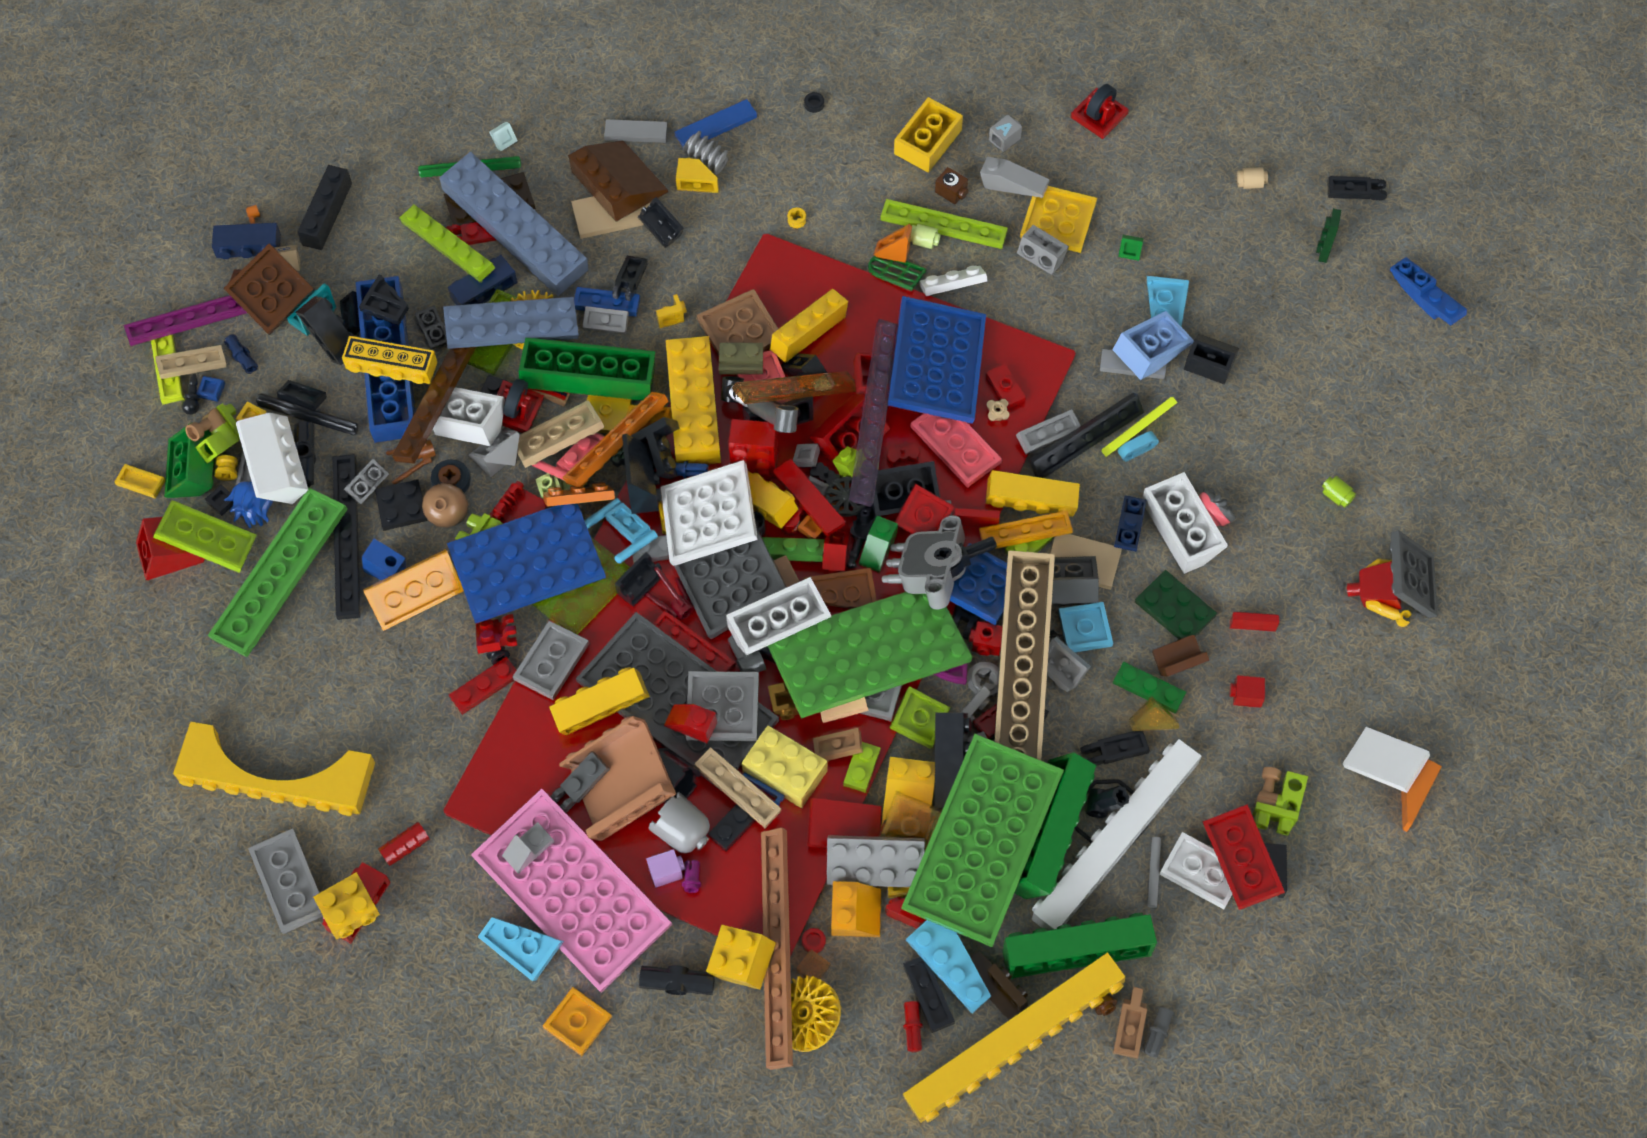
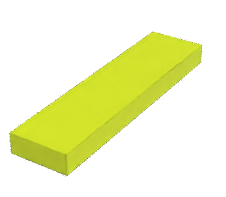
(169, 388)
(1140, 425)

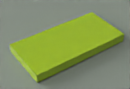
(205, 536)

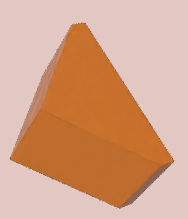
(895, 246)

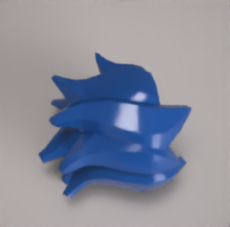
(248, 505)

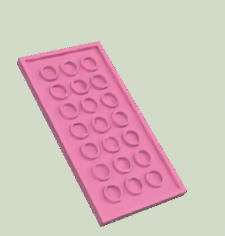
(575, 893)

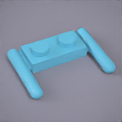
(627, 524)

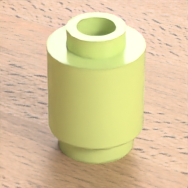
(925, 236)

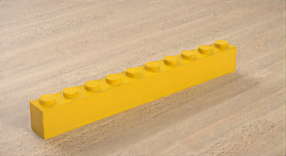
(1014, 1037)

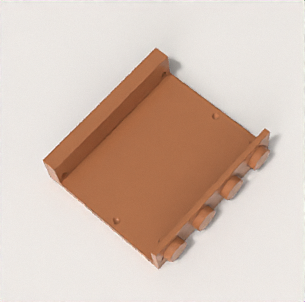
(632, 784)

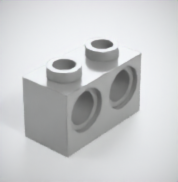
(1042, 249)

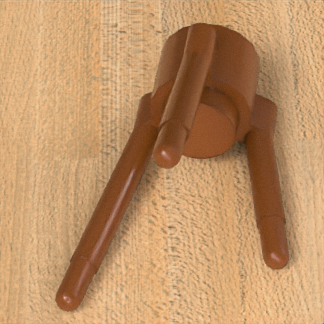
(425, 454)

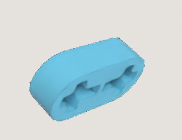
(1138, 446)

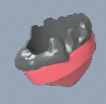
(1217, 507)

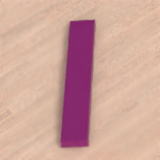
(182, 320)

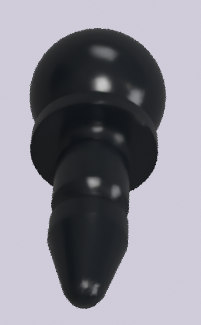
(190, 404)

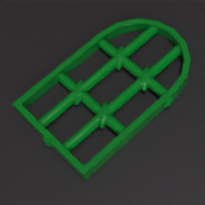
(899, 276)

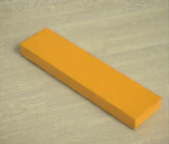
(1028, 529)

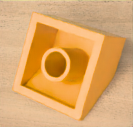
(855, 910)

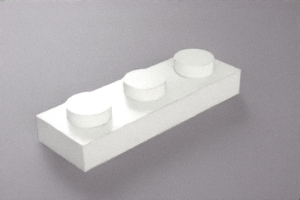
(953, 280)

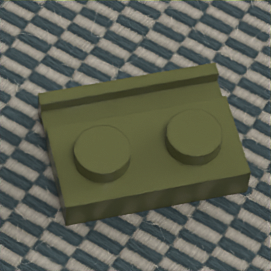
(741, 358)

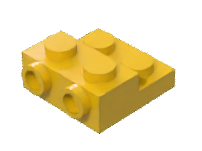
(346, 906)

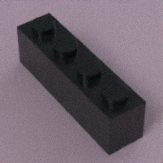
(324, 207)
(950, 751)

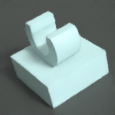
(503, 136)

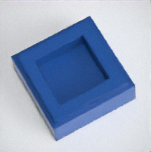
(210, 388)

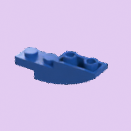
(1425, 293)

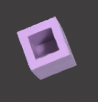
(665, 868)

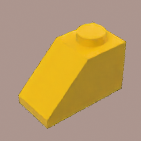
(695, 176)

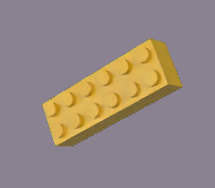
(693, 400)

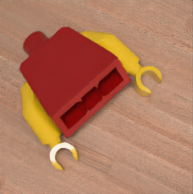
(1377, 592)

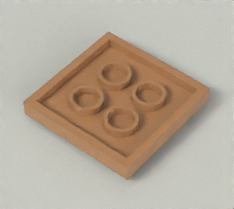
(738, 321)

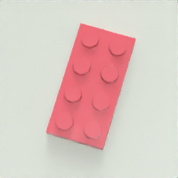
(957, 446)

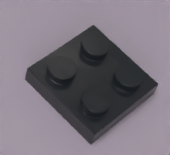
(400, 504)

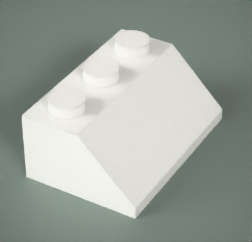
(471, 417)

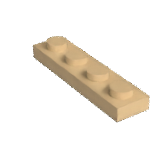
(737, 787)

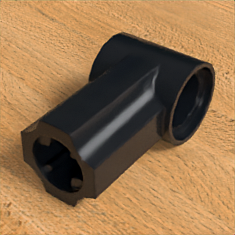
(1102, 801)

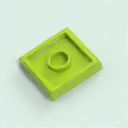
(917, 717)

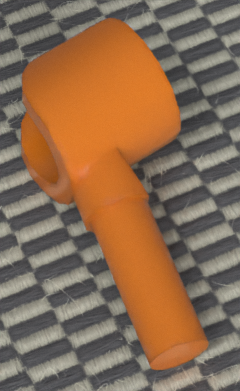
(252, 213)

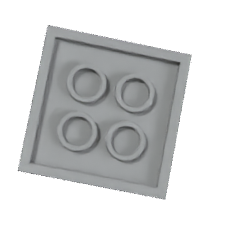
(733, 700)

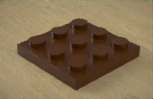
(269, 289)

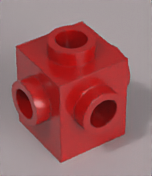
(986, 639)

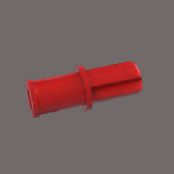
(912, 1026)

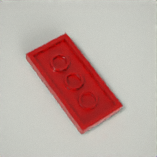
(1243, 857)

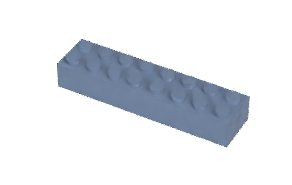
(514, 223)

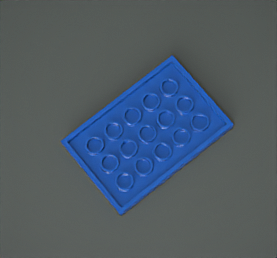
(937, 360)
(525, 561)

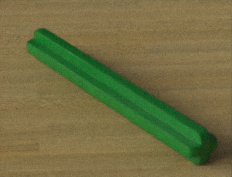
(493, 164)

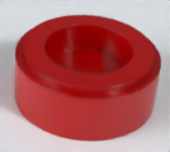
(813, 940)

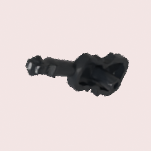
(859, 532)

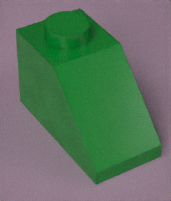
(878, 543)

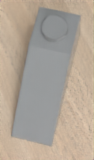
(1009, 177)

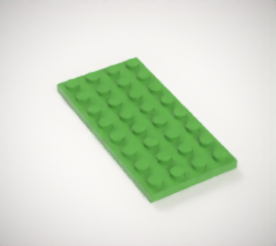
(868, 652)
(982, 840)

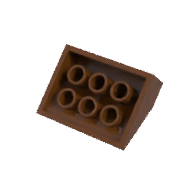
(616, 177)

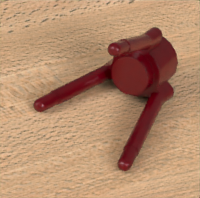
(681, 606)

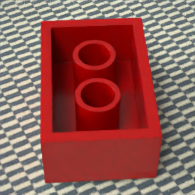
(756, 445)

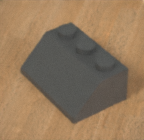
(1075, 580)

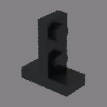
(655, 437)

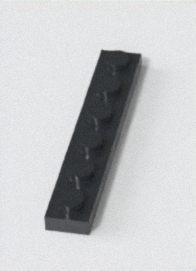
(1086, 436)

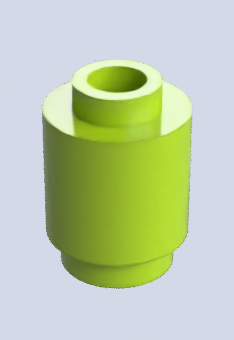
(1338, 491)

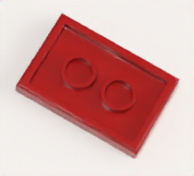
(841, 819)

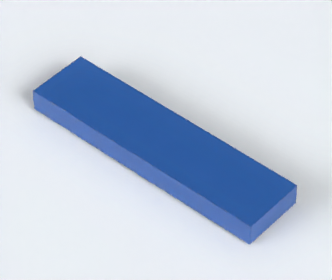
(718, 122)

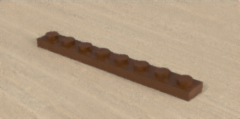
(432, 405)

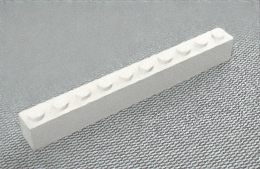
(1116, 837)

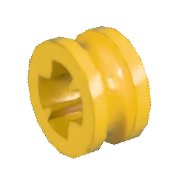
(793, 213)

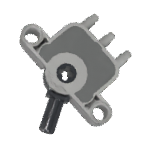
(935, 560)

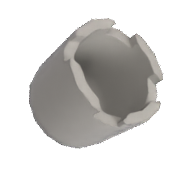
(681, 825)

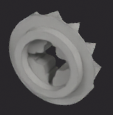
(982, 670)

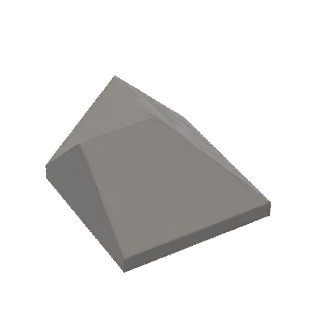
(499, 454)

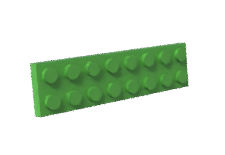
(277, 572)

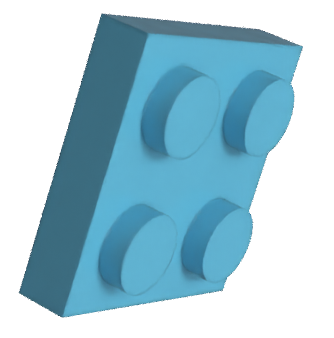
(1085, 627)

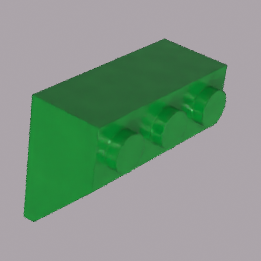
(186, 469)

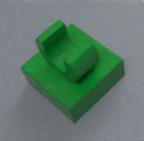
(1130, 247)

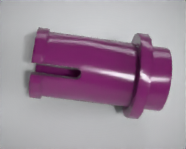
(691, 881)

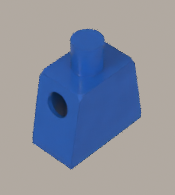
(382, 561)

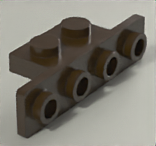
(1004, 995)

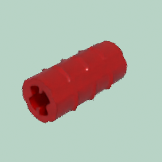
(403, 843)

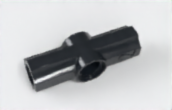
(304, 440)
(676, 980)

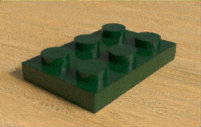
(1175, 606)

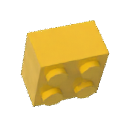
(741, 957)

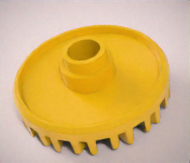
(814, 1013)

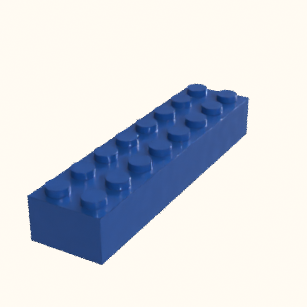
(388, 400)

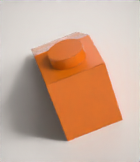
(1417, 793)

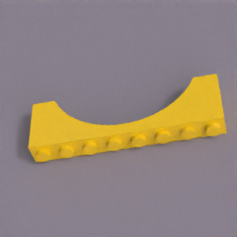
(335, 788)

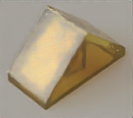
(1153, 717)

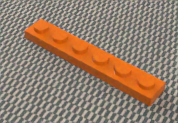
(613, 441)

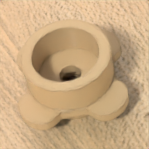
(1000, 415)

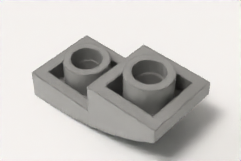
(366, 481)

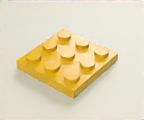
(1061, 215)

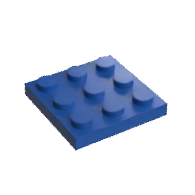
(982, 587)

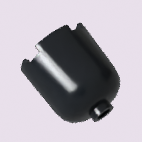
(679, 771)

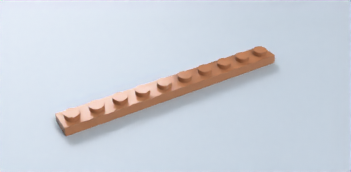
(776, 927)

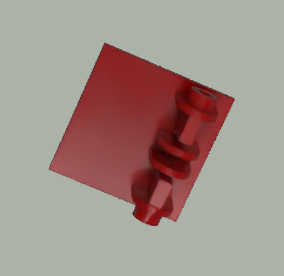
(517, 504)

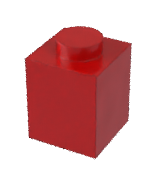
(1248, 691)

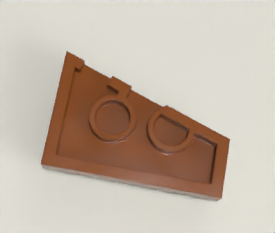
(846, 588)

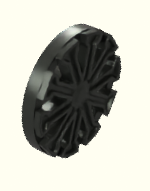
(842, 496)

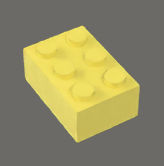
(785, 766)

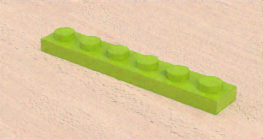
(947, 224)
(447, 243)

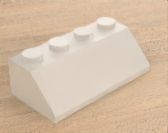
(272, 458)
(1183, 522)
(777, 616)

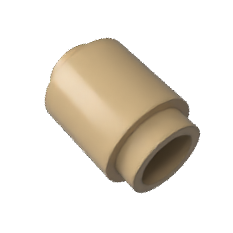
(1252, 178)

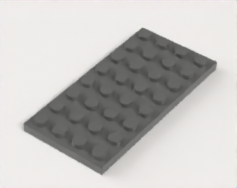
(665, 673)

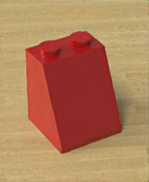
(159, 557)

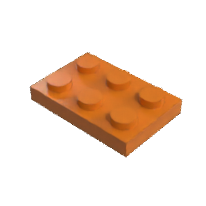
(598, 492)

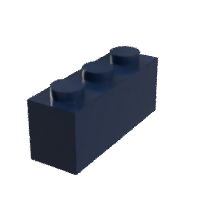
(244, 239)
(471, 291)

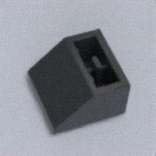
(1211, 358)

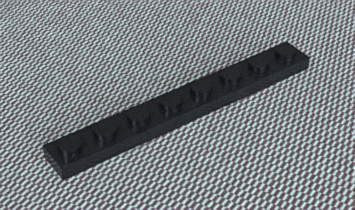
(346, 541)

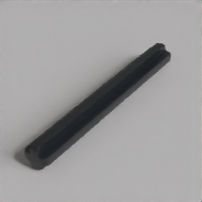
(307, 414)

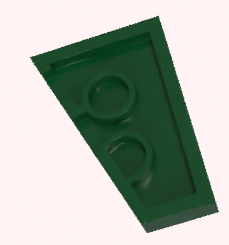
(1328, 235)

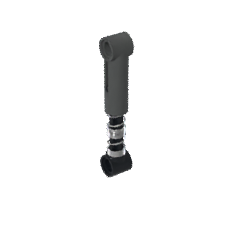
(780, 415)

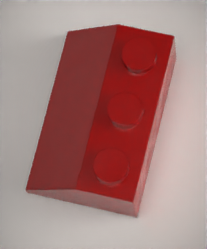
(841, 428)

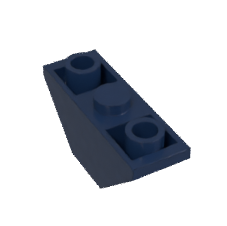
(1130, 523)

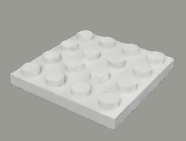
(708, 513)

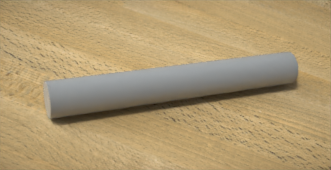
(1154, 872)

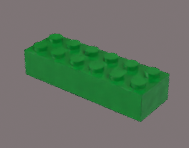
(587, 369)
(1057, 828)
(1078, 945)

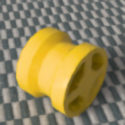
(226, 468)

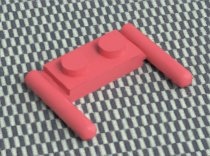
(571, 457)

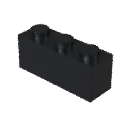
(325, 327)

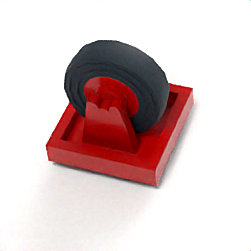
(1100, 111)
(520, 405)

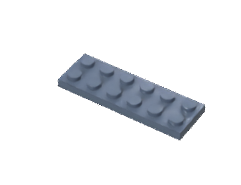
(510, 322)

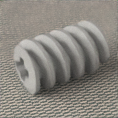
(706, 153)

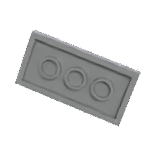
(873, 860)
(286, 880)

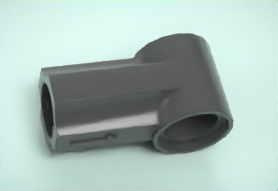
(747, 663)

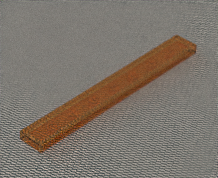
(794, 387)

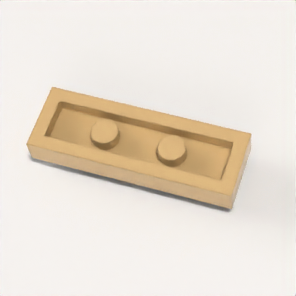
(190, 361)

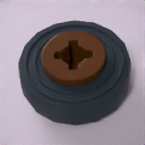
(457, 471)

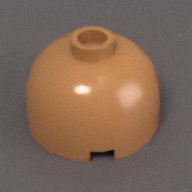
(445, 505)

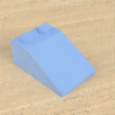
(1152, 344)

